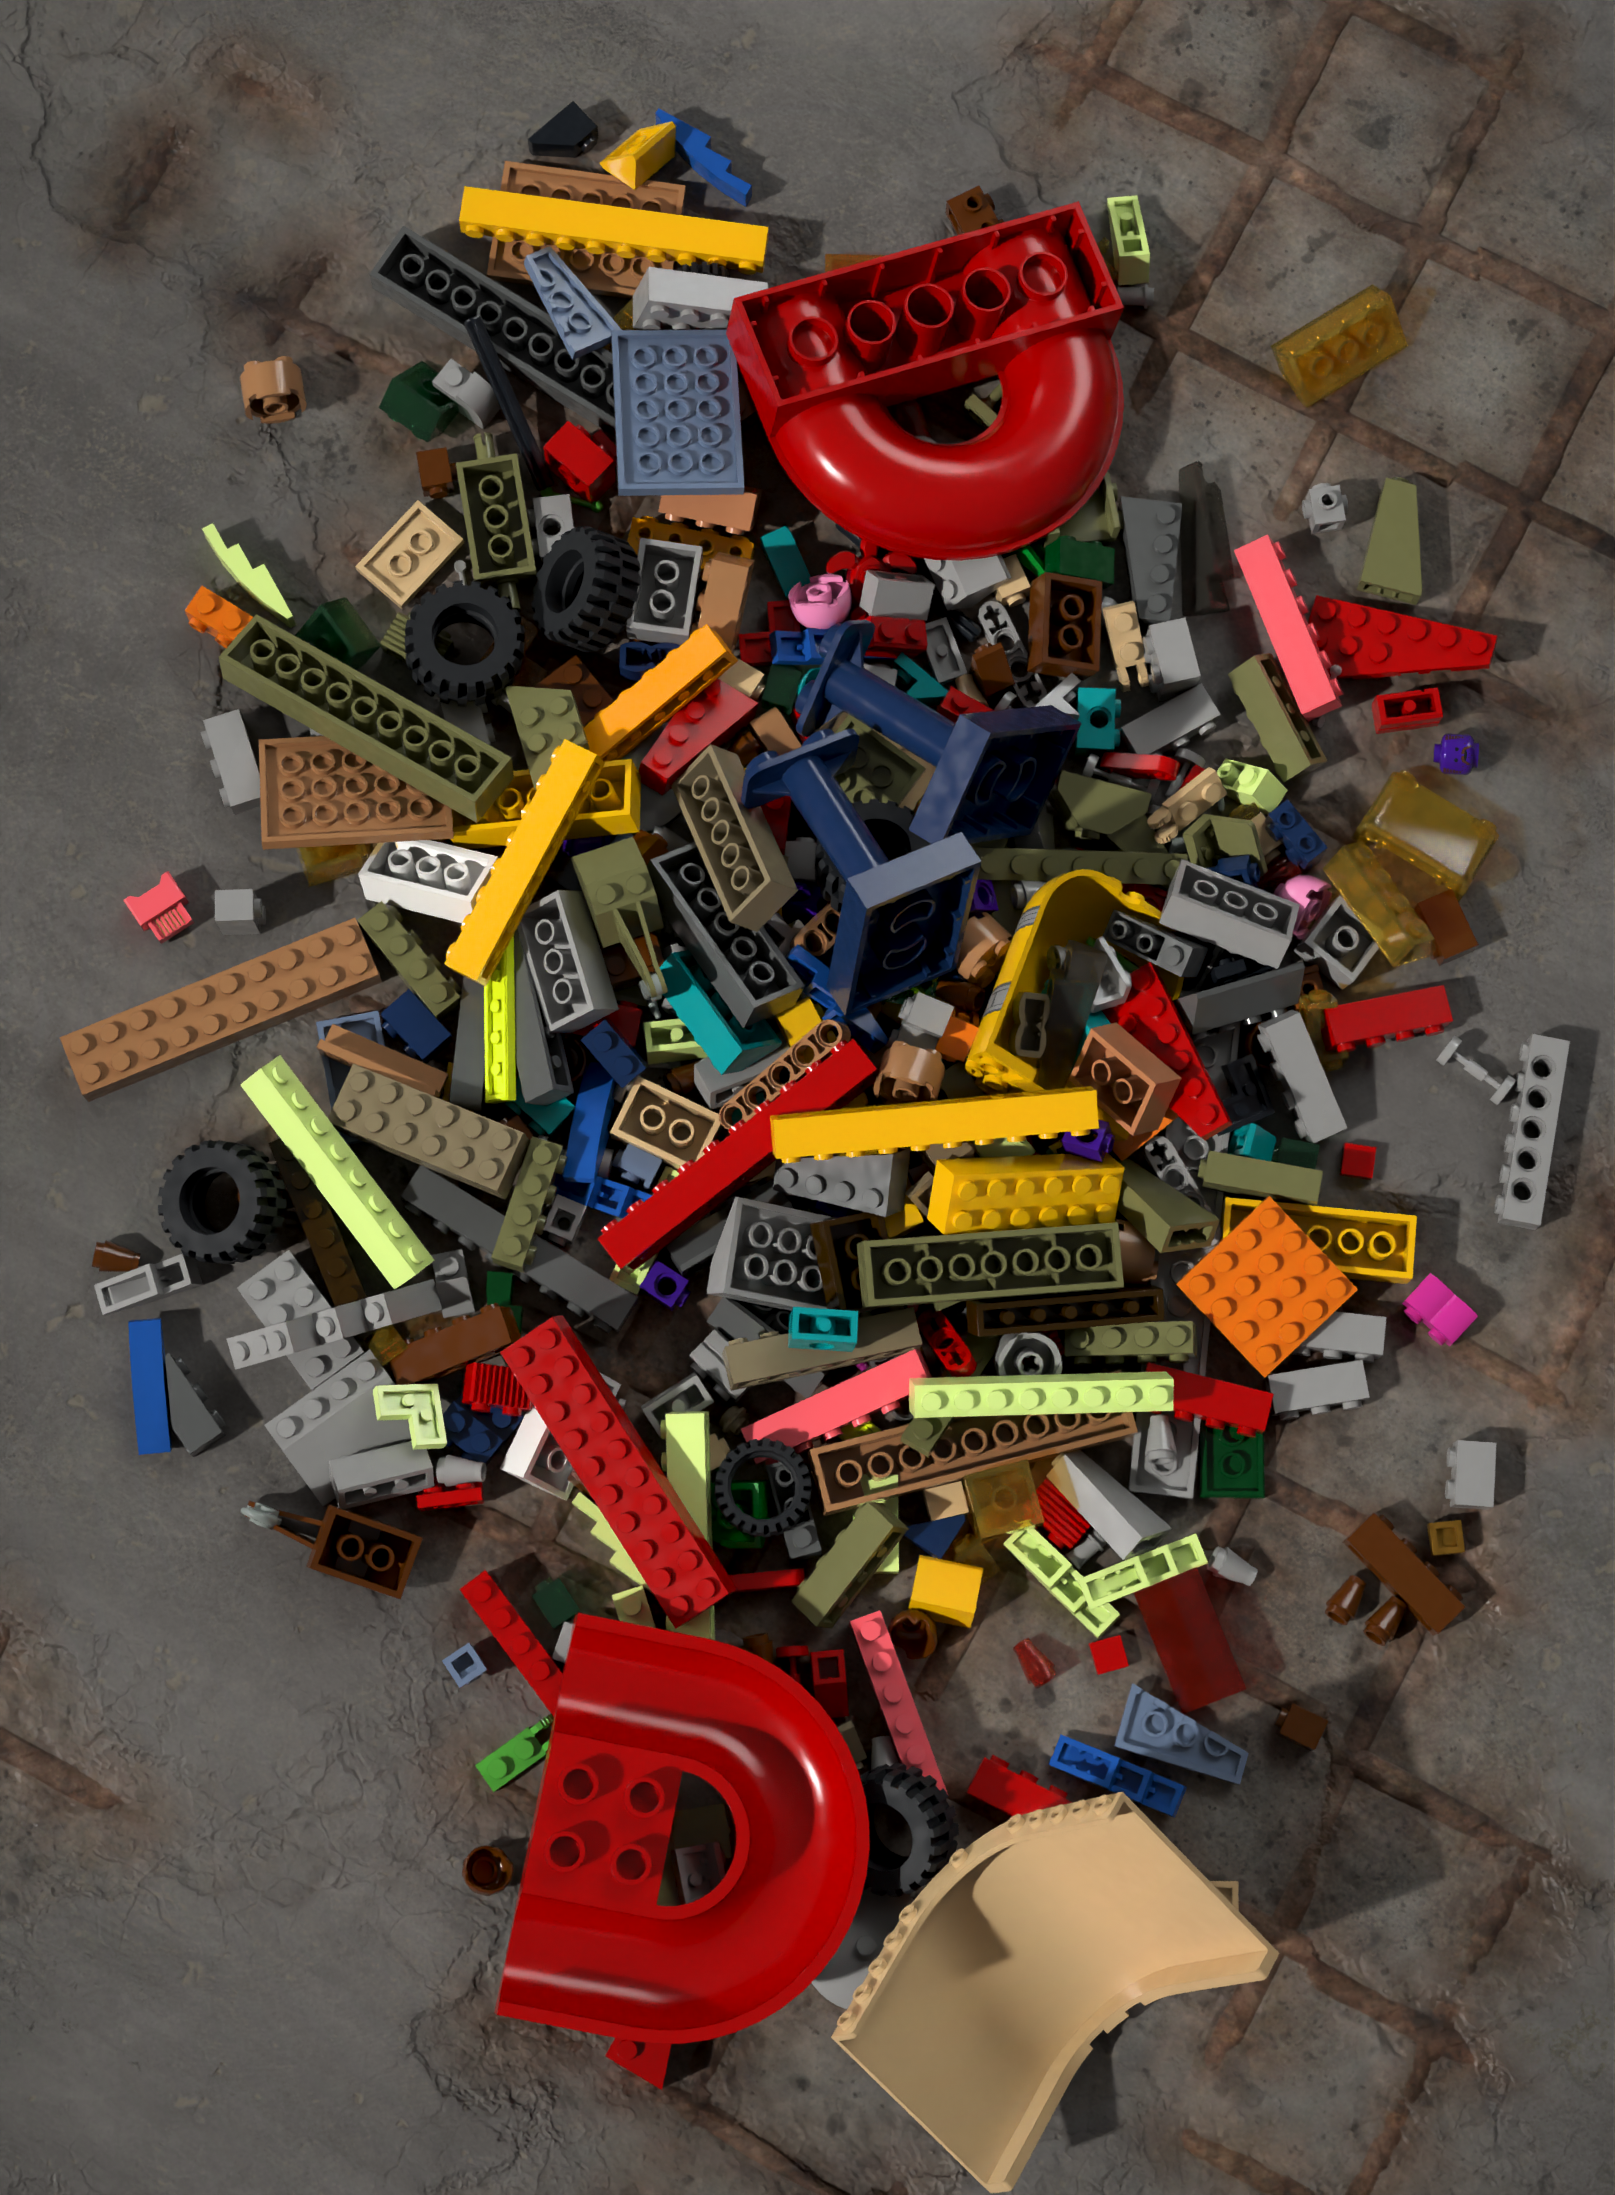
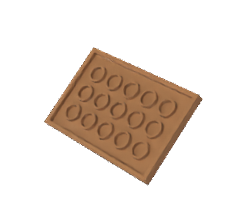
(599, 273)
(331, 797)

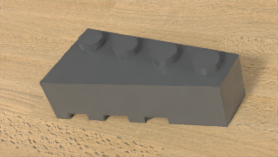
(1151, 550)
(861, 1183)

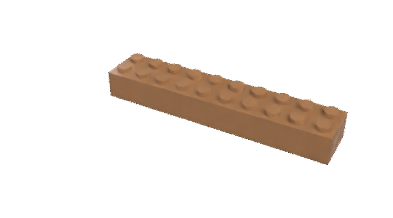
(220, 1010)
(964, 1449)

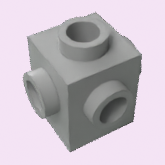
(1325, 508)

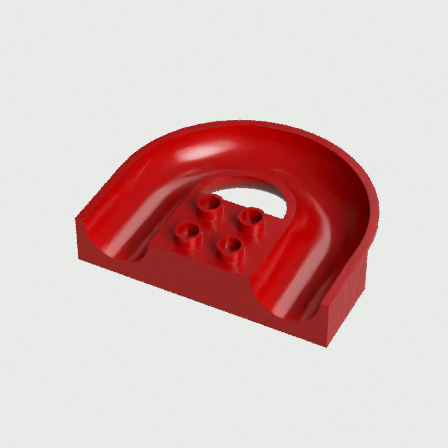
(986, 303)
(587, 1923)

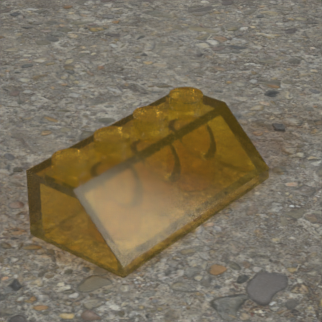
(1340, 345)
(1379, 905)

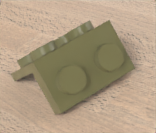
(1223, 837)

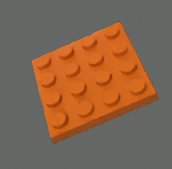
(1266, 1286)

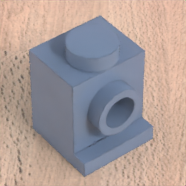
(638, 1166)
(465, 1665)

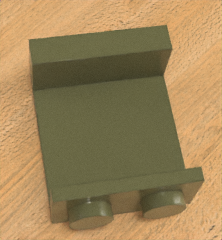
(1095, 520)

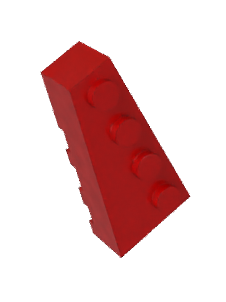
(705, 720)

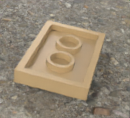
(409, 554)

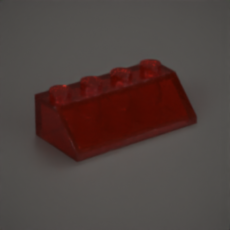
(1189, 1641)

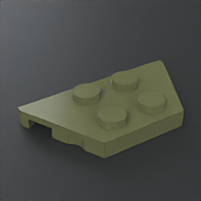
(543, 722)

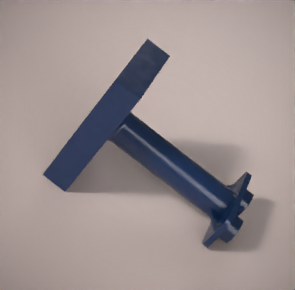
(988, 765)
(897, 916)

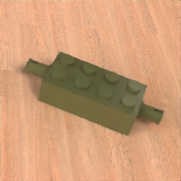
(496, 520)

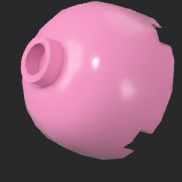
(821, 602)
(1312, 897)

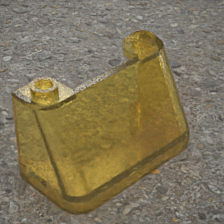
(1428, 832)

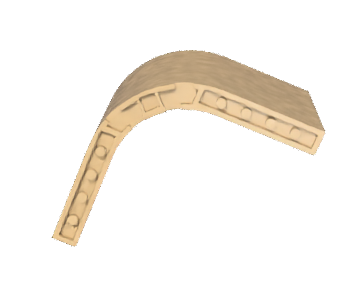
(1025, 1961)

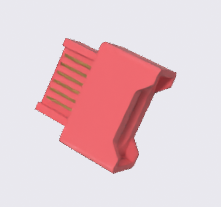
(161, 909)

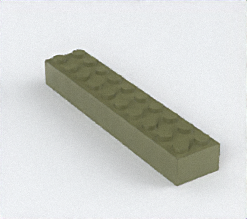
(367, 718)

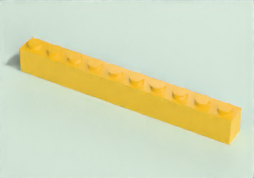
(612, 230)
(934, 1122)

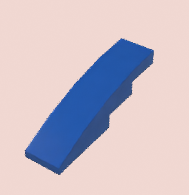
(696, 150)
(802, 648)
(861, 1023)
(590, 1125)
(602, 1195)
(149, 1386)
(1117, 1775)

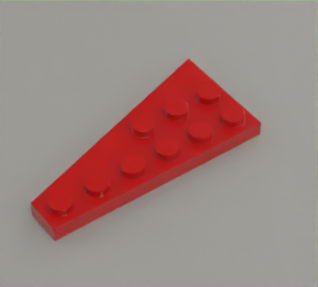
(1387, 643)
(1156, 1024)

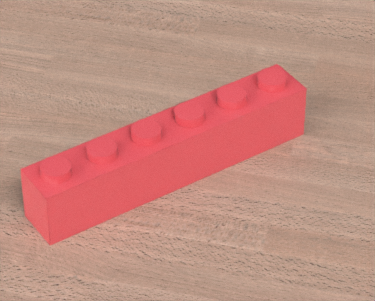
(1288, 628)
(840, 1405)
(894, 1695)

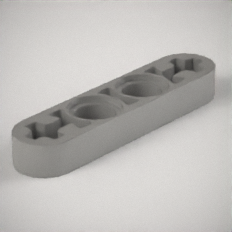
(1016, 655)
(1188, 1187)

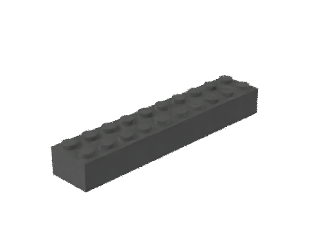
(523, 335)

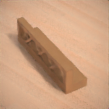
(352, 1049)

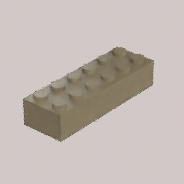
(733, 839)
(429, 1131)

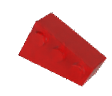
(642, 2059)

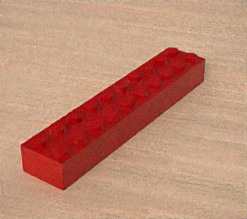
(732, 1161)
(618, 1471)

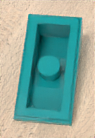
(785, 559)

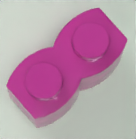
(1439, 1310)

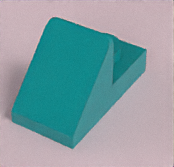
(923, 687)
(1252, 1142)

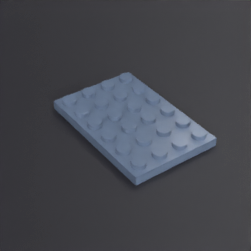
(676, 413)

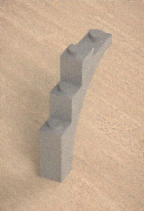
(334, 1324)

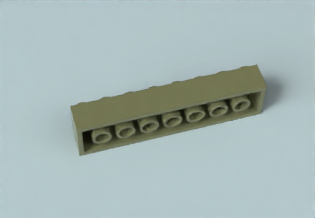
(990, 1265)

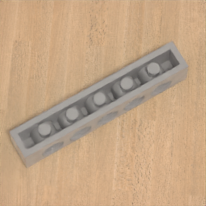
(1553, 1055)

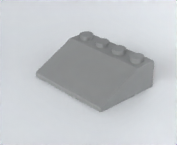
(768, 1257)
(335, 1423)

